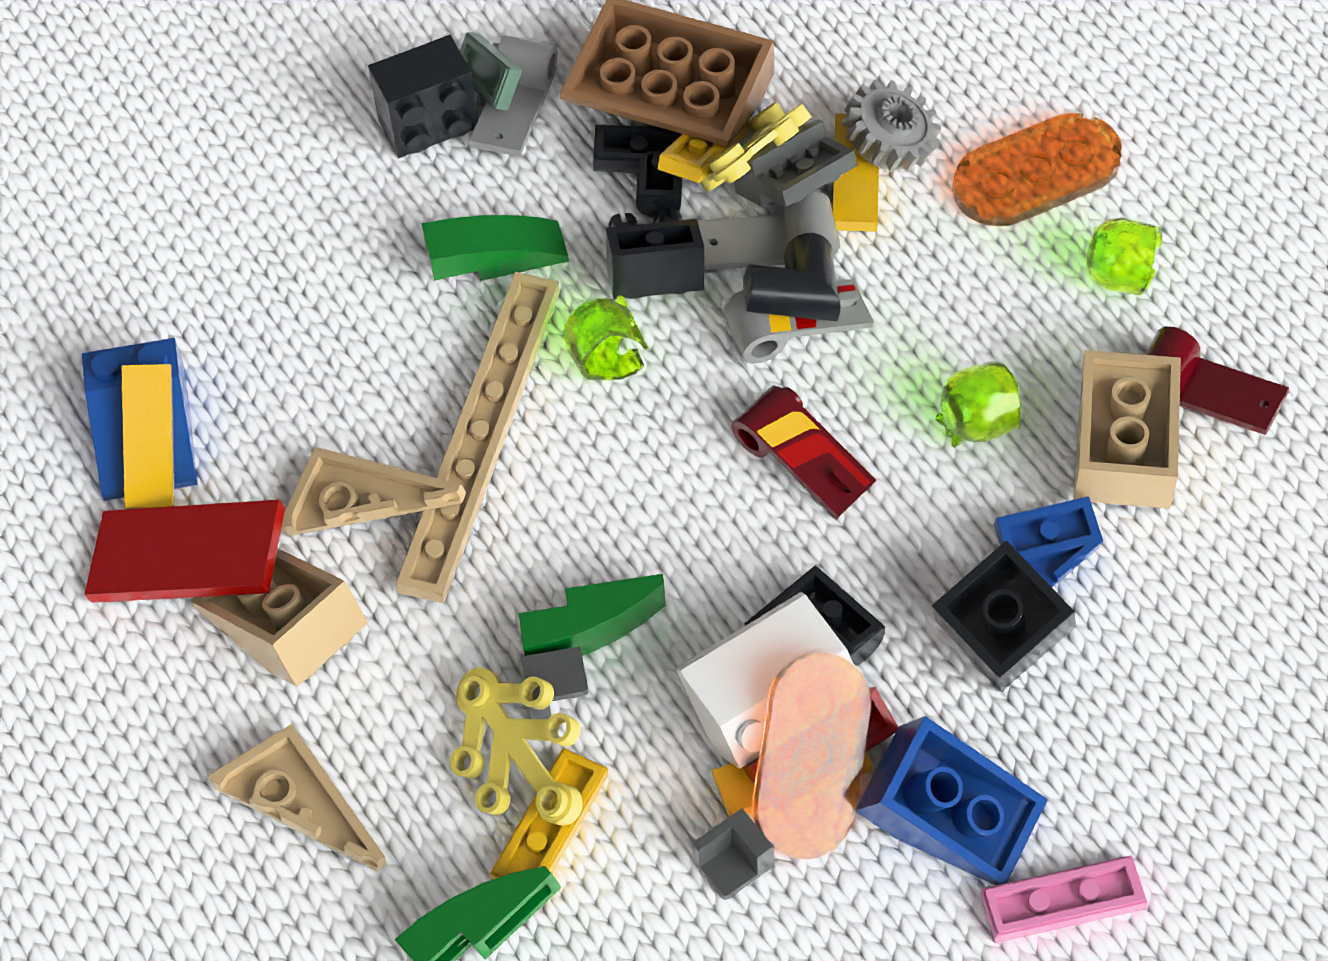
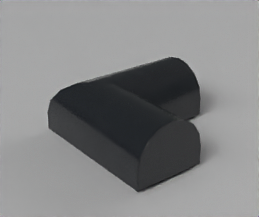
(638, 151)
(802, 288)
(846, 617)

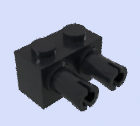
(654, 256)

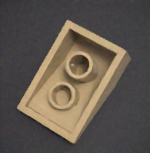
(1128, 429)
(294, 624)

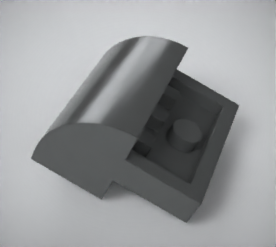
(795, 167)

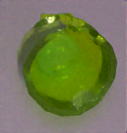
(1123, 255)
(595, 335)
(980, 404)

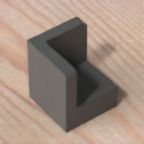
(562, 669)
(733, 854)

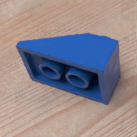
(104, 402)
(951, 802)

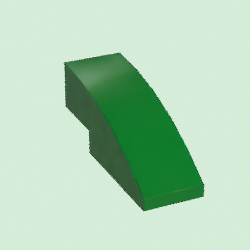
(492, 245)
(593, 615)
(479, 917)

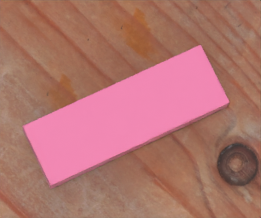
(1063, 899)

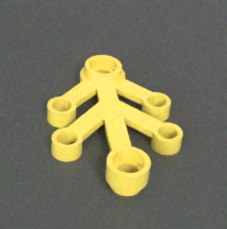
(768, 126)
(510, 742)

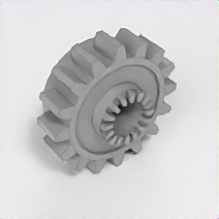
(891, 126)

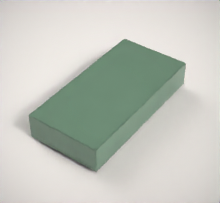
(492, 72)

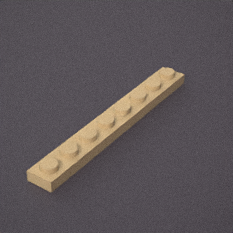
(479, 436)

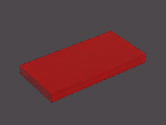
(185, 551)

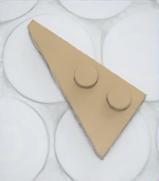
(353, 490)
(292, 788)

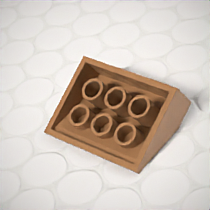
(671, 71)

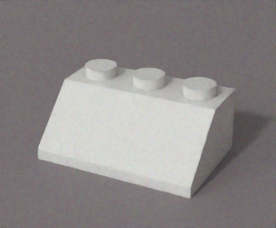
(735, 675)

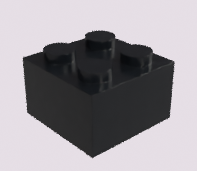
(424, 96)
(1004, 615)

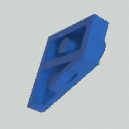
(1053, 536)

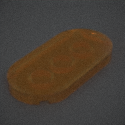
(1036, 169)
(811, 755)

